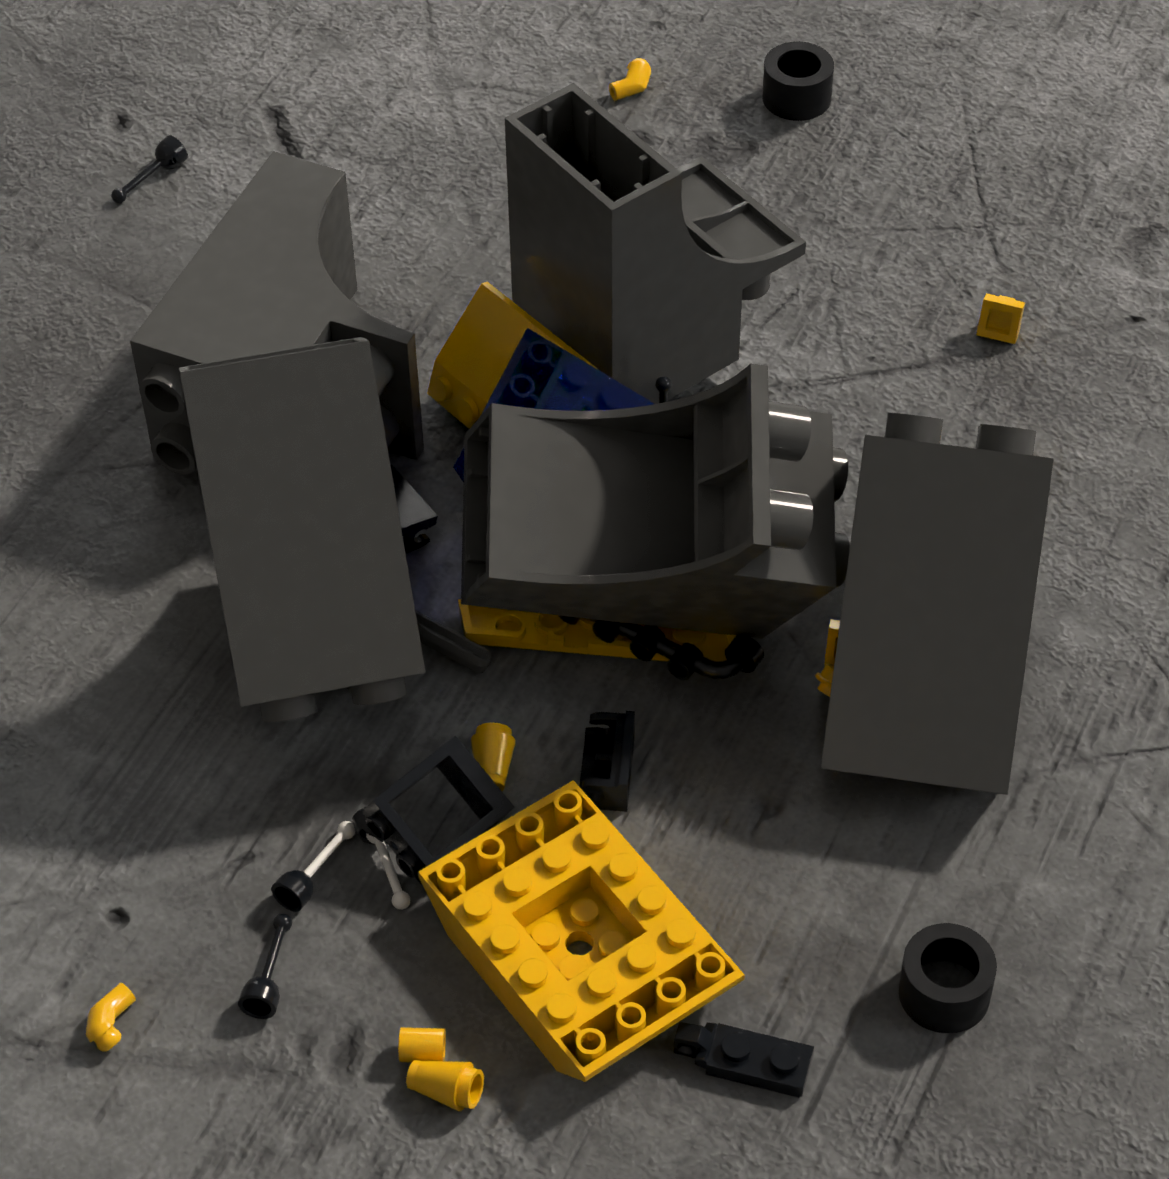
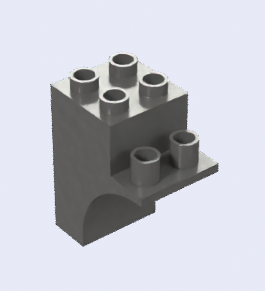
(627, 251)
(266, 283)
(656, 512)
(304, 526)
(937, 606)

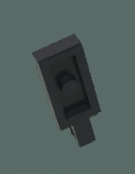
(746, 1056)

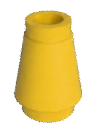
(493, 750)
(447, 1082)

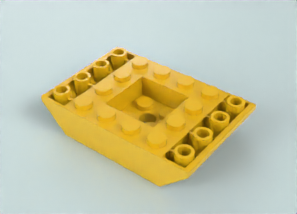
(566, 878)

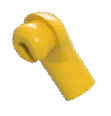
(635, 81)
(103, 1016)

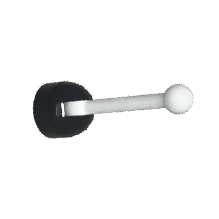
(295, 887)
(400, 898)

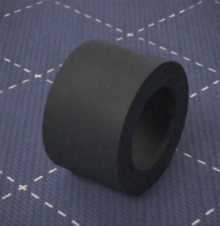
(797, 81)
(942, 1007)

